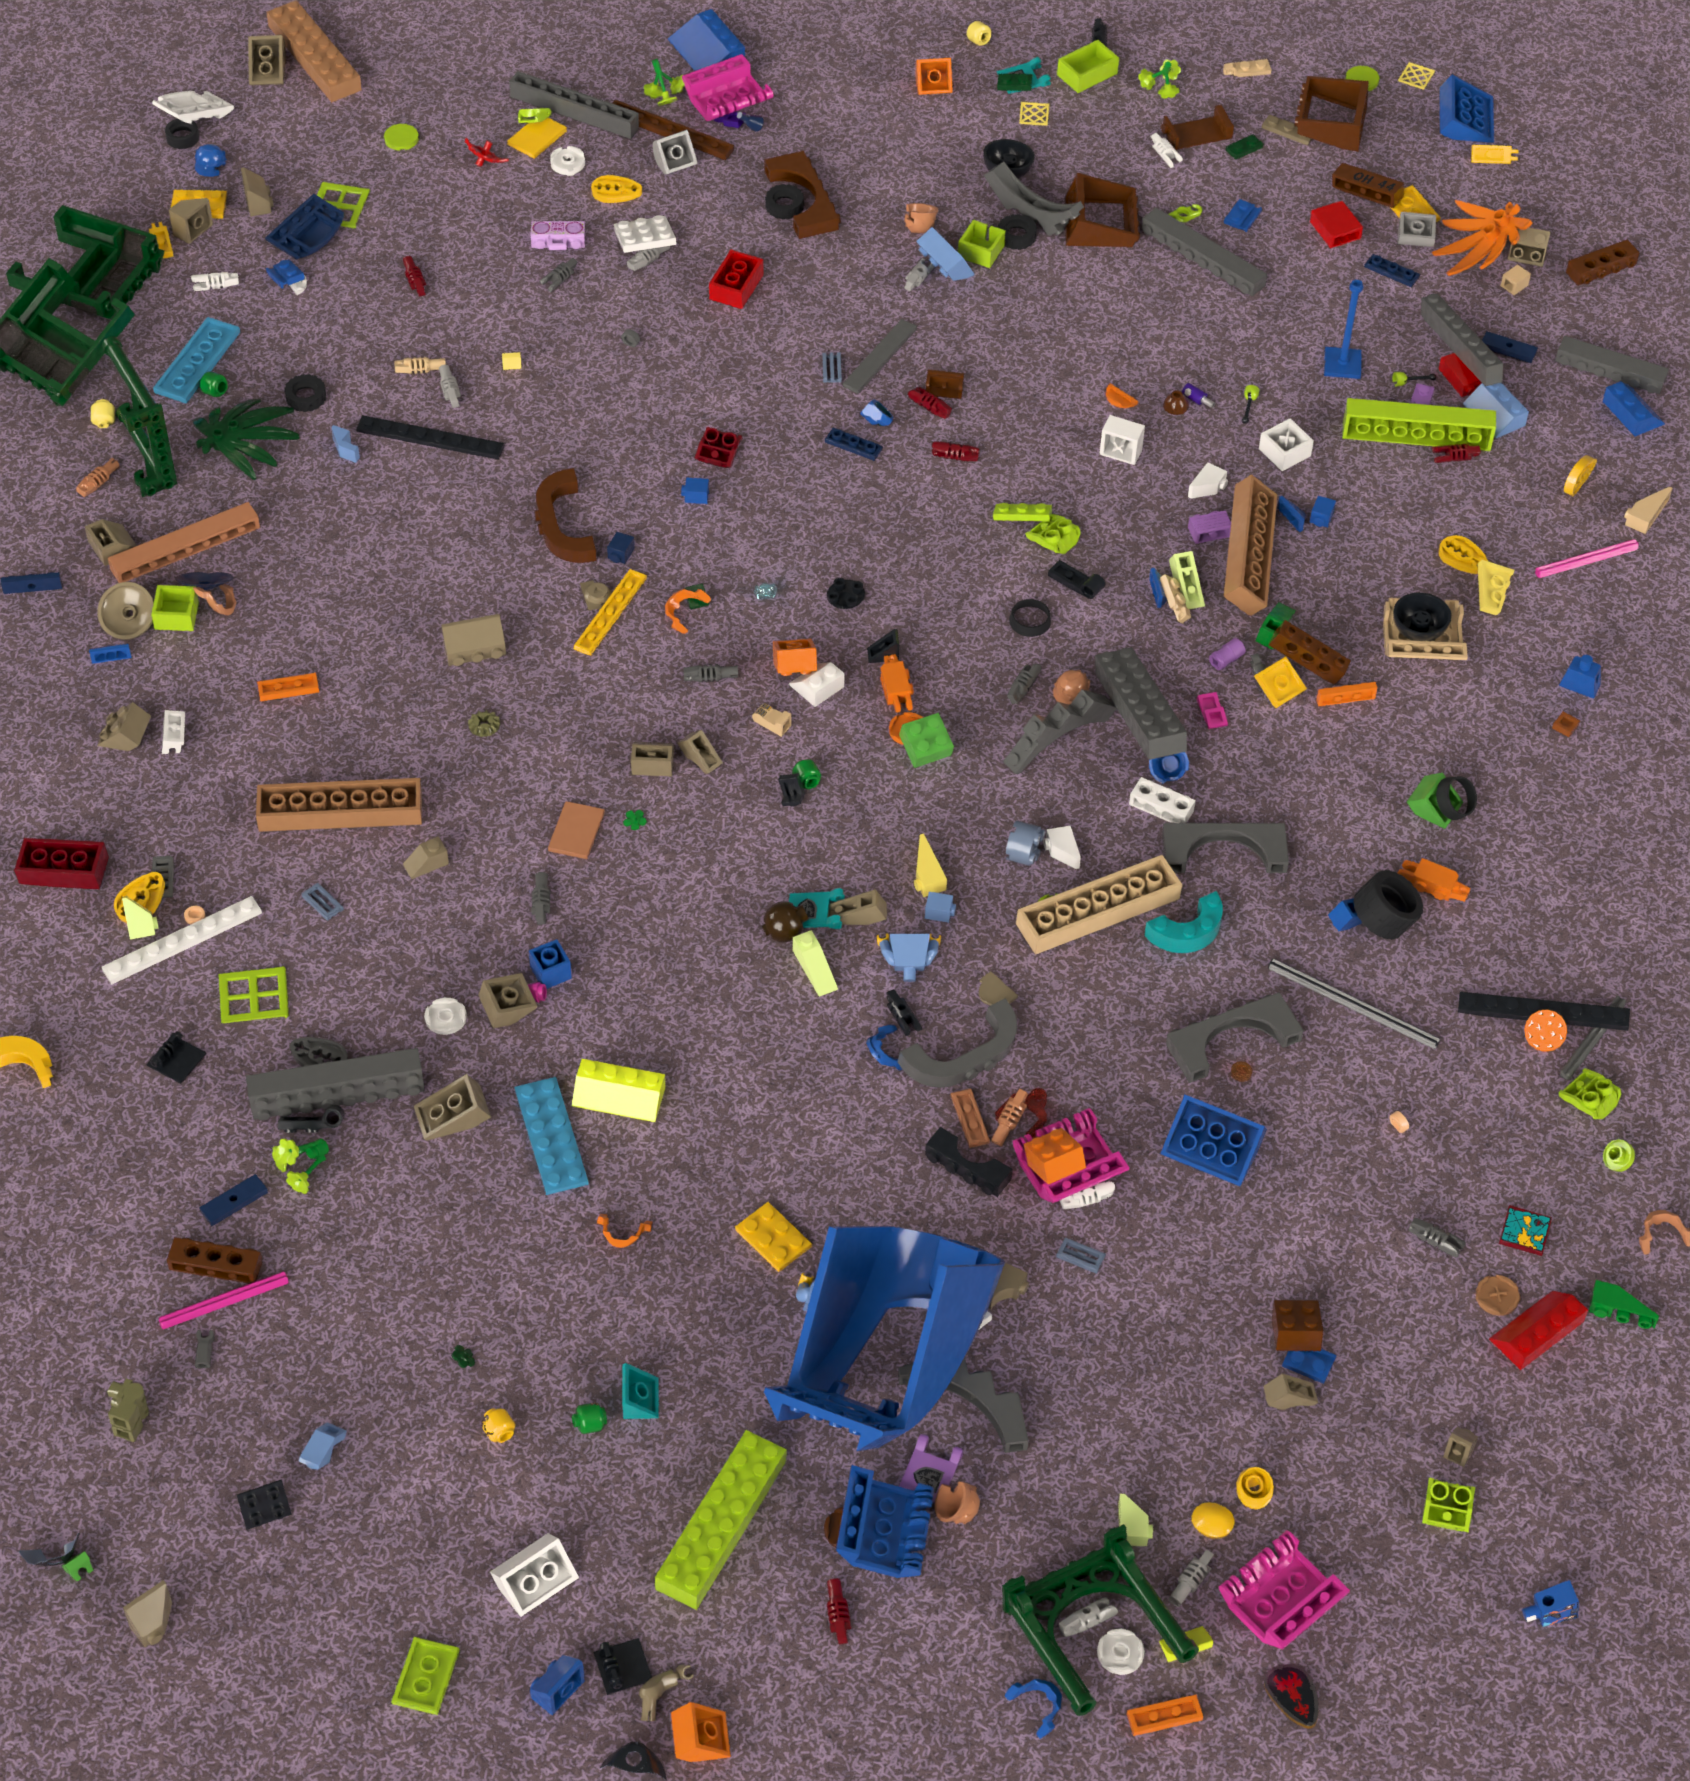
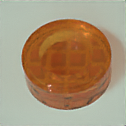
(1241, 1071)

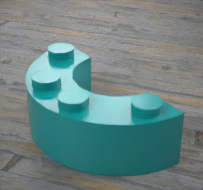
(1191, 935)

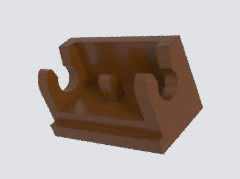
(945, 384)

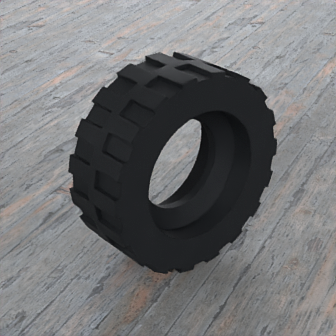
(784, 211)
(1022, 222)
(308, 403)

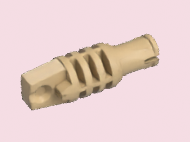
(418, 364)

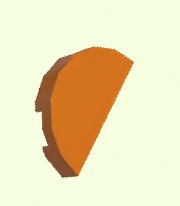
(1119, 398)

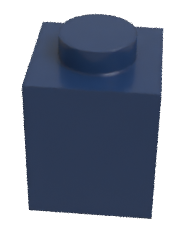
(620, 548)

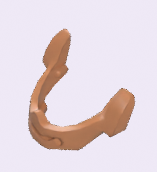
(230, 599)
(1658, 1217)

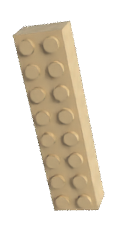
(1098, 904)

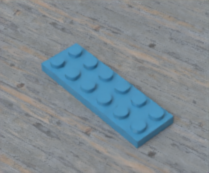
(196, 359)
(551, 1136)

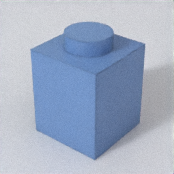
(939, 907)

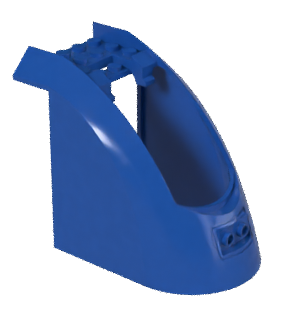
(855, 1285)

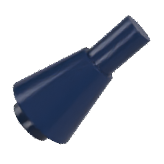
(754, 122)

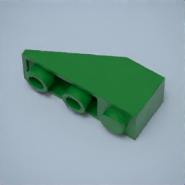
(1272, 622)
(1610, 1296)

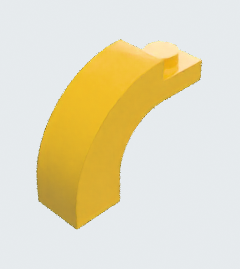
(25, 1050)

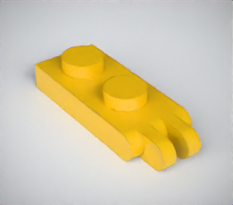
(1492, 154)
(162, 239)

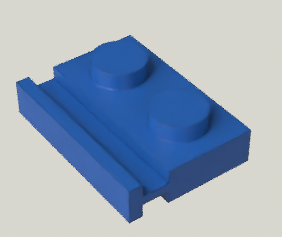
(1242, 215)
(285, 273)
(1311, 1364)

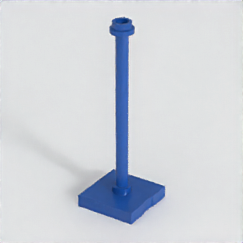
(1345, 361)

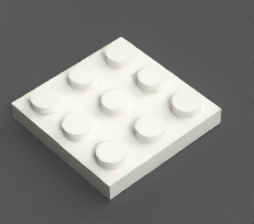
(644, 233)

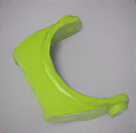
(540, 115)

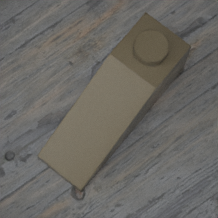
(860, 909)

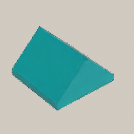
(639, 1393)

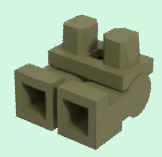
(127, 1409)

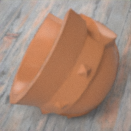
(920, 217)
(1069, 686)
(957, 1506)

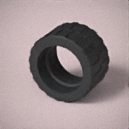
(1388, 904)

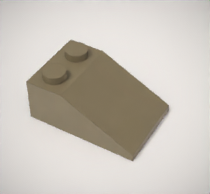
(266, 60)
(452, 1109)

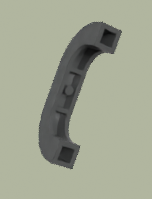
(969, 1065)

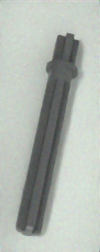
(1587, 1045)

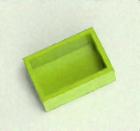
(1087, 66)

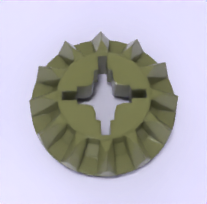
(484, 729)

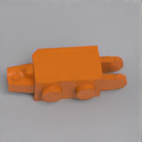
(895, 683)
(1434, 880)

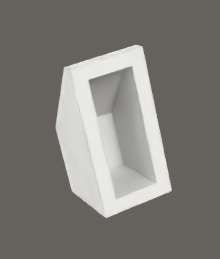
(1208, 482)
(1062, 846)

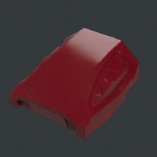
(718, 447)

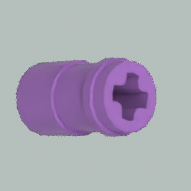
(1228, 653)

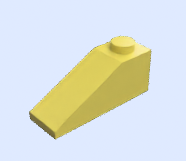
(929, 872)

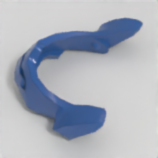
(875, 1047)
(1052, 1693)

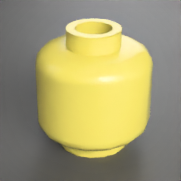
(979, 33)
(102, 413)

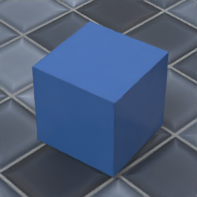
(550, 964)

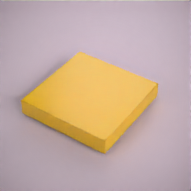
(1280, 682)

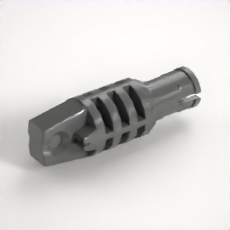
(710, 672)
(541, 898)

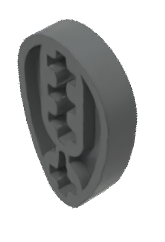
(315, 1046)

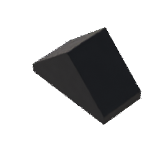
(884, 646)

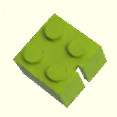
(975, 247)
(175, 608)

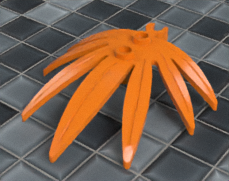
(1492, 237)

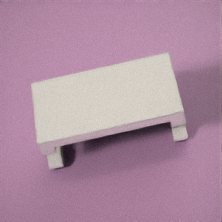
(173, 731)

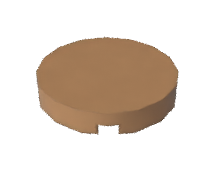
(1497, 1295)

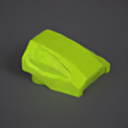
(1057, 534)
(1592, 1094)
(1448, 1510)

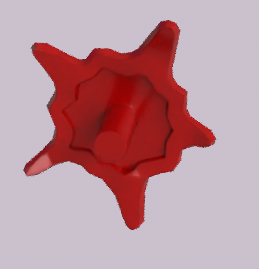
(484, 153)

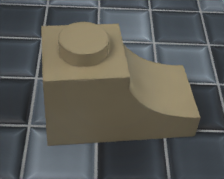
(700, 751)
(1010, 1284)
(1289, 1392)

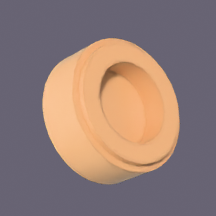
(194, 914)
(1399, 1121)

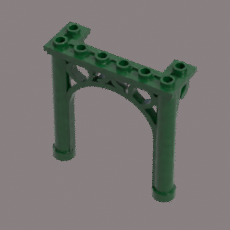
(144, 413)
(1115, 1557)

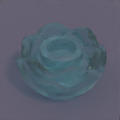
(765, 591)

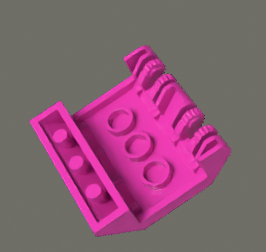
(724, 88)
(1099, 1160)
(1281, 1593)

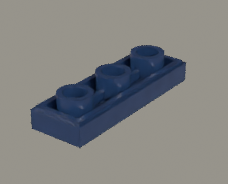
(1392, 270)
(1510, 347)
(853, 444)
(31, 583)
(243, 1193)

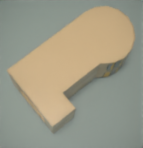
(772, 719)

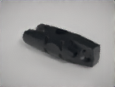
(1099, 32)
(902, 1012)

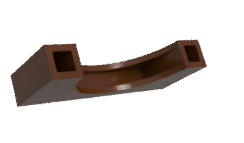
(798, 169)

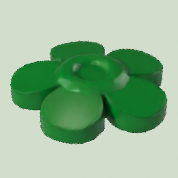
(635, 820)

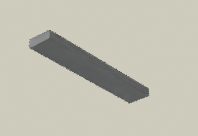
(879, 356)

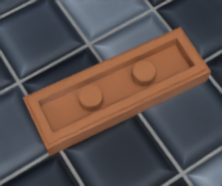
(970, 1118)

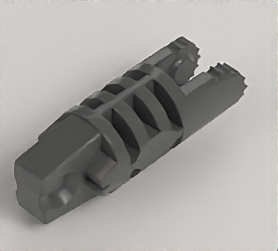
(559, 274)
(1023, 682)
(1437, 1237)

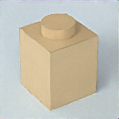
(1515, 279)

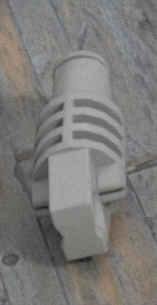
(645, 257)
(449, 386)
(1191, 1578)

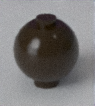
(784, 921)

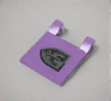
(930, 1469)

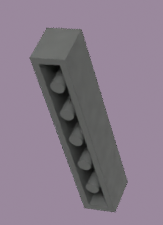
(1612, 365)

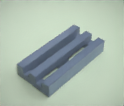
(832, 357)
(332, 912)
(1073, 1260)

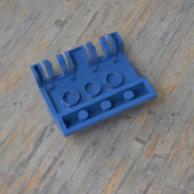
(883, 1526)

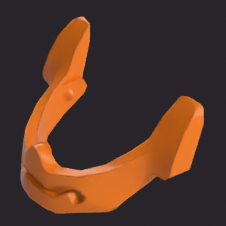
(673, 603)
(604, 1220)

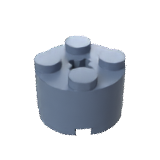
(1024, 843)

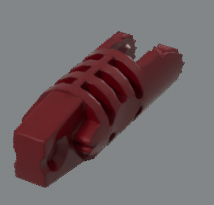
(930, 402)
(955, 451)
(1456, 452)

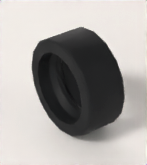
(184, 141)

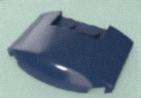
(307, 228)

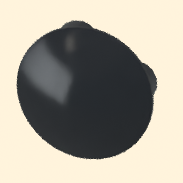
(845, 593)

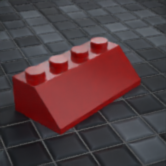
(1539, 1327)

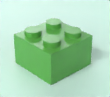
(926, 740)

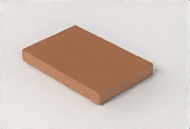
(576, 830)

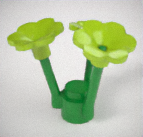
(289, 1151)

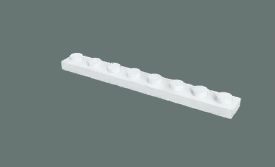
(181, 940)

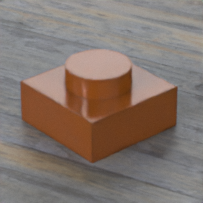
(1566, 724)

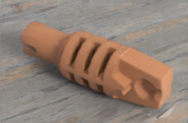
(97, 478)
(1010, 1117)

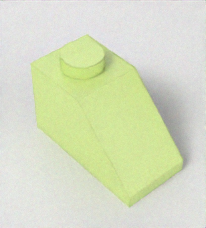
(139, 919)
(1135, 1520)

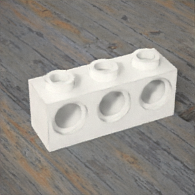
(1161, 801)

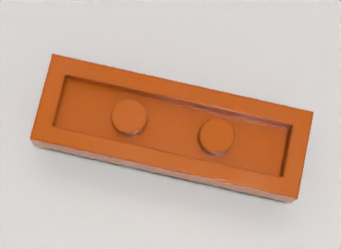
(288, 687)
(1346, 694)
(1164, 1715)

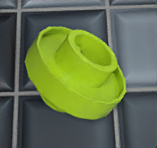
(1618, 1155)

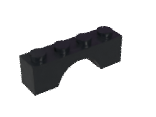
(989, 1176)

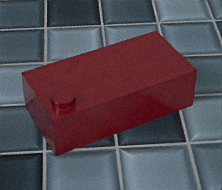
(61, 863)

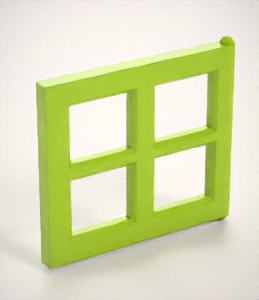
(346, 189)
(253, 994)

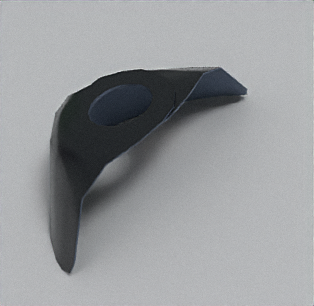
(37, 1557)
(648, 1764)

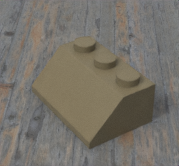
(473, 640)

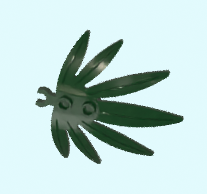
(228, 432)

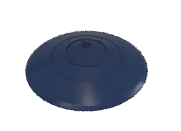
(204, 580)

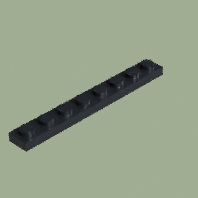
(430, 437)
(1523, 1008)

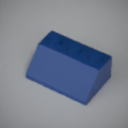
(1631, 409)

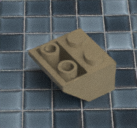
(1530, 247)
(108, 539)
(124, 728)
(652, 758)

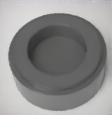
(630, 338)

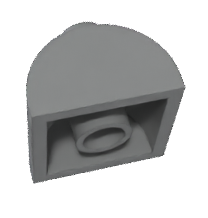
(674, 152)
(1416, 229)

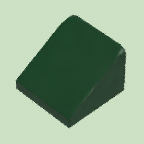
(696, 603)

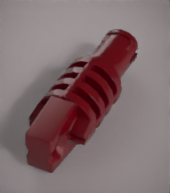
(414, 276)
(838, 1611)

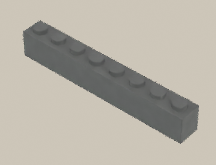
(574, 104)
(1204, 252)
(1462, 339)

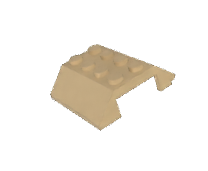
(1447, 646)

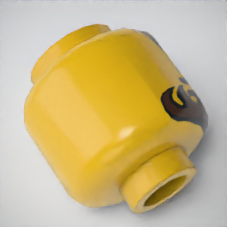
(498, 1425)

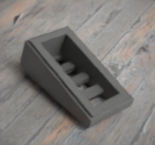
(165, 864)

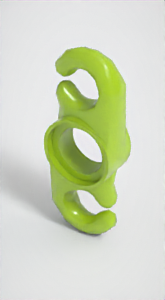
(1186, 210)

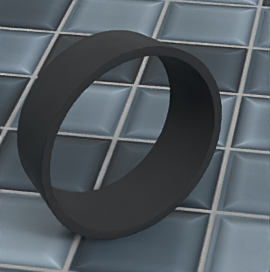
(1027, 630)
(1443, 799)

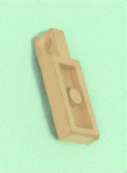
(1247, 68)
(1175, 598)

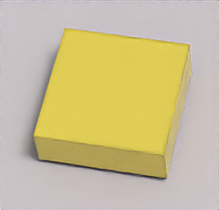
(511, 360)

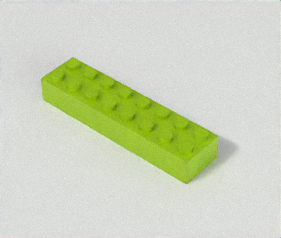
(1418, 424)
(720, 1520)

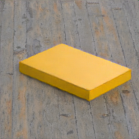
(537, 137)
(1414, 203)

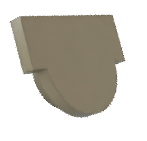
(595, 594)
(994, 990)

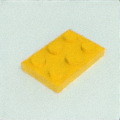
(216, 199)
(773, 1236)

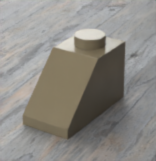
(426, 858)
(1460, 1446)

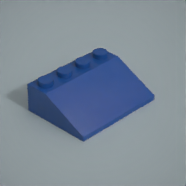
(706, 41)
(1465, 112)
(1213, 1140)

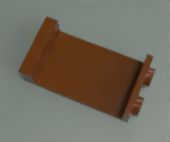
(1199, 131)

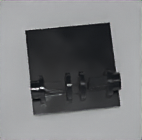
(176, 1058)
(264, 1504)
(622, 1665)

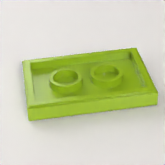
(425, 1675)

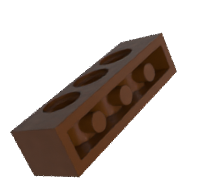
(1602, 262)
(1309, 652)
(182, 1249)

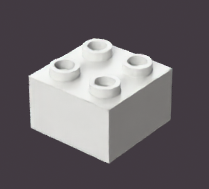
(1122, 439)
(1286, 444)

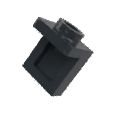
(792, 789)

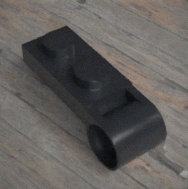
(1077, 580)
(311, 1124)

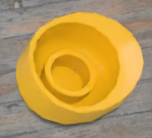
(1252, 1477)
(1213, 1520)

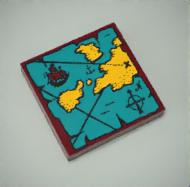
(1525, 1230)

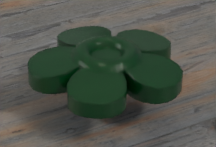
(463, 1356)

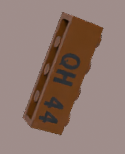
(1368, 185)

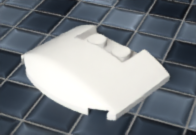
(192, 106)

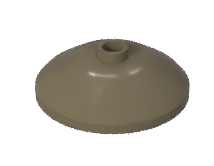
(116, 605)

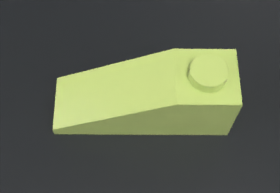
(1185, 571)
(814, 963)

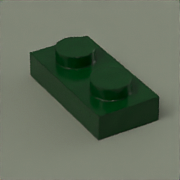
(1014, 82)
(1244, 146)

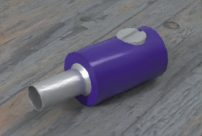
(1197, 395)

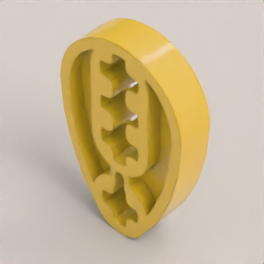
(624, 192)
(1579, 474)
(1455, 559)
(143, 887)

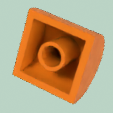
(933, 76)

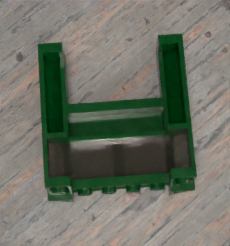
(110, 268)
(44, 346)

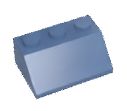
(944, 256)
(1509, 411)

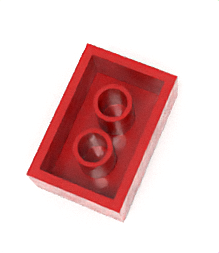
(736, 279)

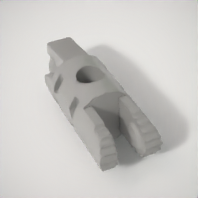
(918, 275)
(1087, 1617)

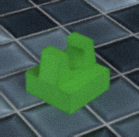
(77, 1562)

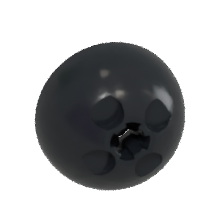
(1014, 153)
(1421, 616)

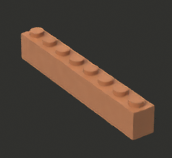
(183, 542)

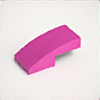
(1211, 710)

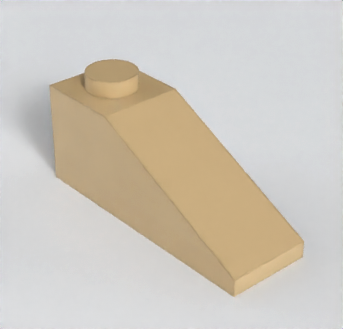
(1646, 510)

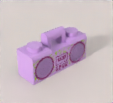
(558, 234)

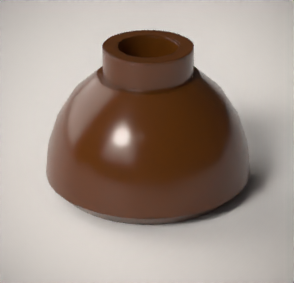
(1176, 403)

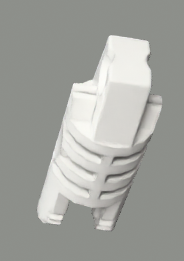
(1165, 149)
(214, 280)
(1089, 1196)

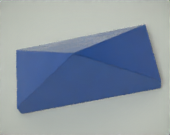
(1292, 513)
(1157, 588)
(110, 653)

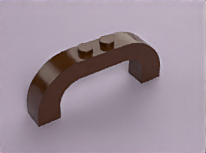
(564, 547)

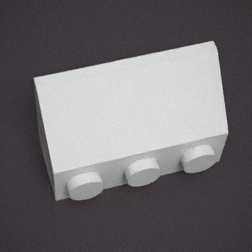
(534, 1574)

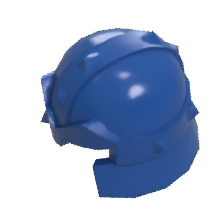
(208, 158)
(1169, 767)

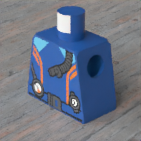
(1553, 1605)

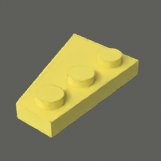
(1492, 586)

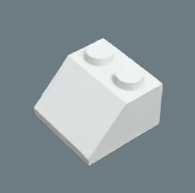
(820, 683)

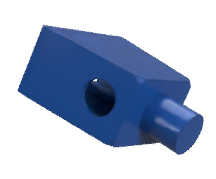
(1582, 676)

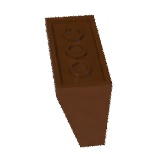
(1344, 92)
(1096, 190)

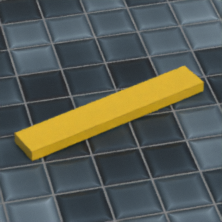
(610, 612)

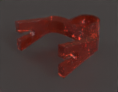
(1034, 1106)

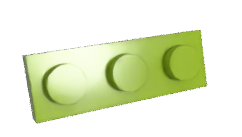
(1022, 512)

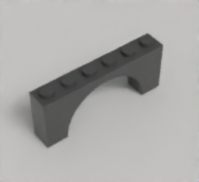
(1265, 839)
(1267, 1015)

